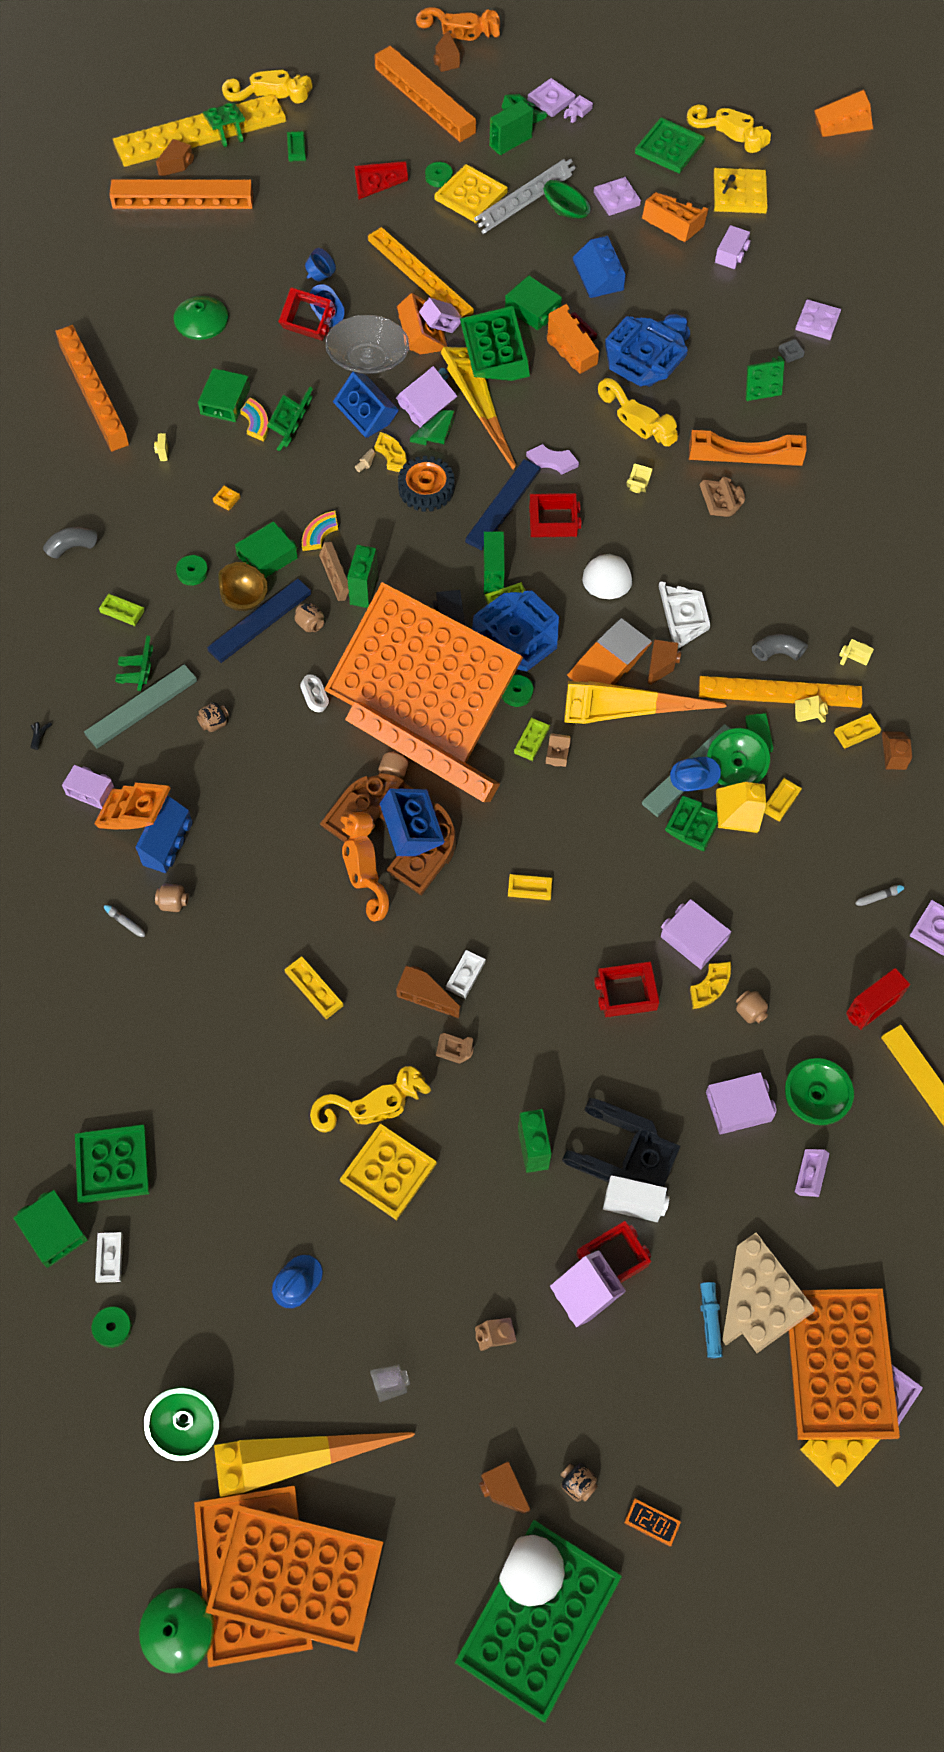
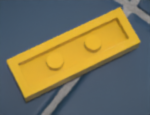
(314, 987)

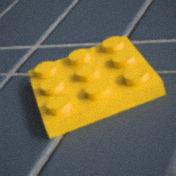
(470, 192)
(750, 192)
(388, 1171)

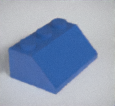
(599, 268)
(365, 404)
(411, 821)
(163, 838)

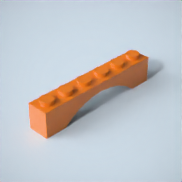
(782, 451)

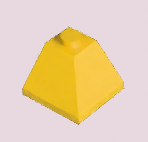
(741, 806)

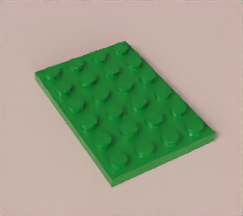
(535, 1648)

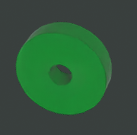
(438, 174)
(191, 577)
(520, 698)
(104, 1319)

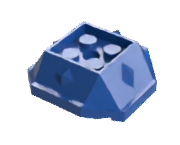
(644, 350)
(520, 615)

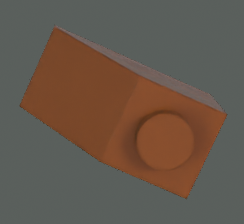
(446, 54)
(174, 158)
(663, 660)
(896, 750)
(503, 1488)

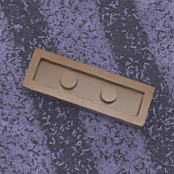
(334, 571)

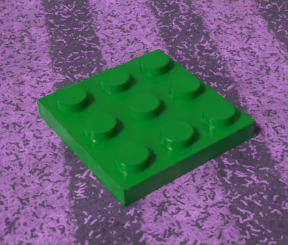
(669, 145)
(111, 1164)

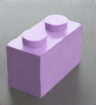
(733, 247)
(440, 315)
(87, 786)

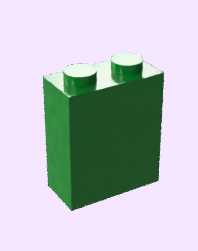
(511, 127)
(533, 302)
(224, 395)
(267, 549)
(493, 561)
(362, 576)
(534, 1140)
(50, 1228)

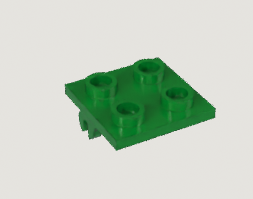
(225, 115)
(765, 379)
(138, 660)

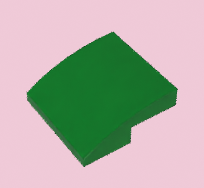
(692, 823)

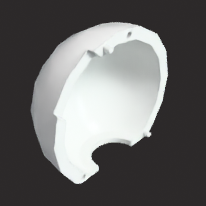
(607, 577)
(532, 1571)

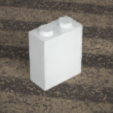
(635, 1199)

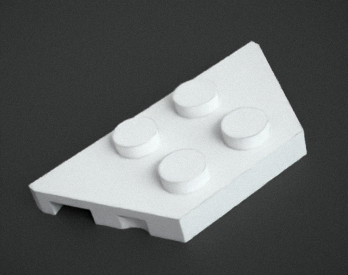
(684, 613)

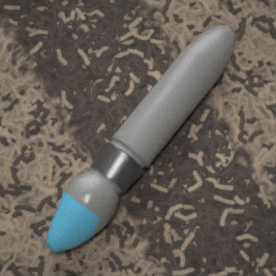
(893, 890)
(113, 912)

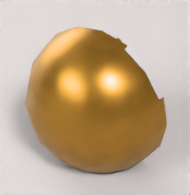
(241, 586)

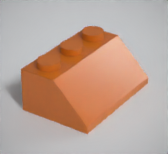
(421, 336)

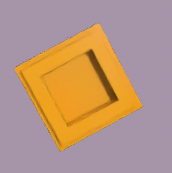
(226, 498)

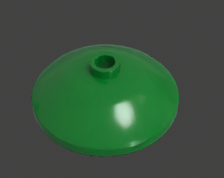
(566, 200)
(200, 317)
(741, 745)
(828, 1082)
(179, 1437)
(190, 1635)

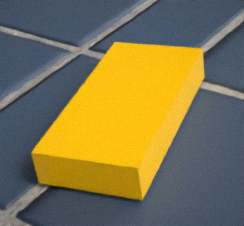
(782, 799)
(530, 887)

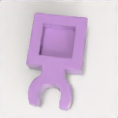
(578, 107)

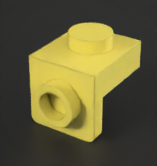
(639, 478)
(857, 651)
(810, 709)

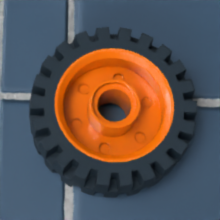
(426, 483)

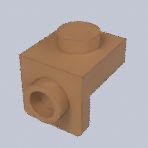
(558, 750)
(454, 1048)
(495, 1333)

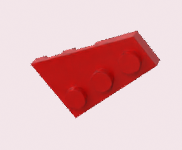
(379, 177)

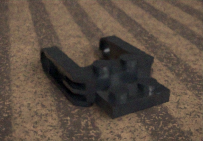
(647, 1158)

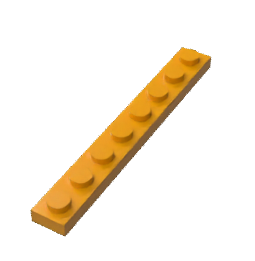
(418, 271)
(778, 691)

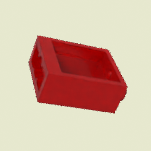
(290, 309)
(554, 502)
(627, 971)
(877, 999)
(630, 1235)

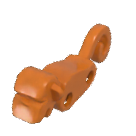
(462, 23)
(362, 862)

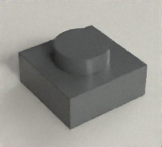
(791, 351)

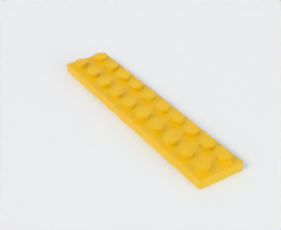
(195, 131)

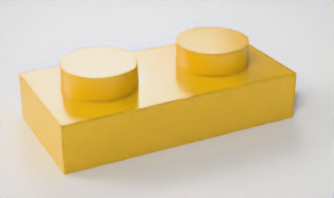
(857, 731)

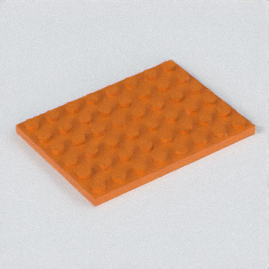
(424, 671)

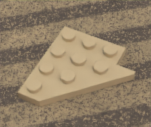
(762, 1297)

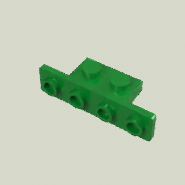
(285, 417)

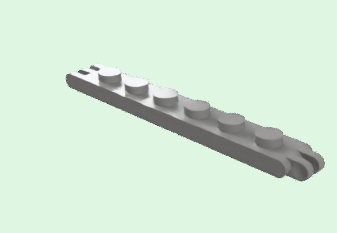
(523, 195)

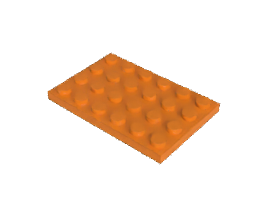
(843, 1368)
(295, 1578)
(234, 1639)

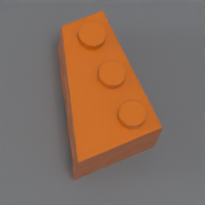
(845, 115)
(673, 217)
(570, 341)

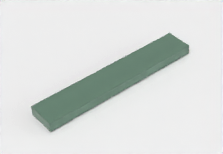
(140, 706)
(666, 792)

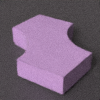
(546, 458)

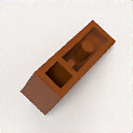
(421, 989)

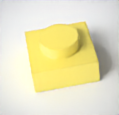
(161, 447)

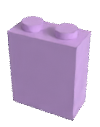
(426, 397)
(695, 933)
(741, 1103)
(587, 1288)

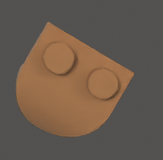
(722, 497)

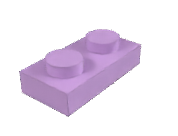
(812, 1172)

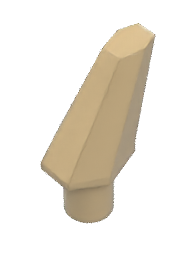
(365, 461)

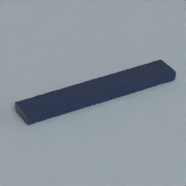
(503, 503)
(259, 620)

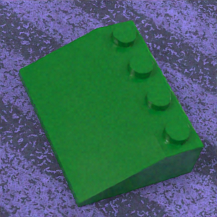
(495, 345)

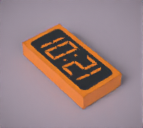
(652, 1522)

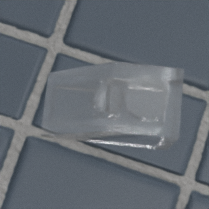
(390, 1382)

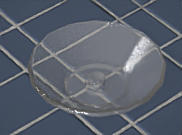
(367, 344)

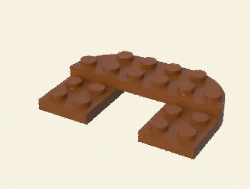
(365, 796)

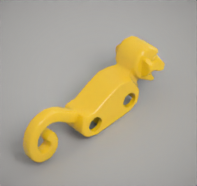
(270, 83)
(731, 125)
(638, 415)
(375, 1103)

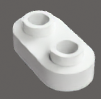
(314, 693)

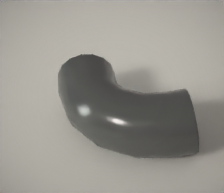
(69, 538)
(778, 644)

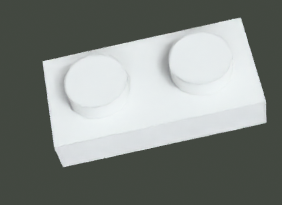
(465, 974)
(109, 1257)

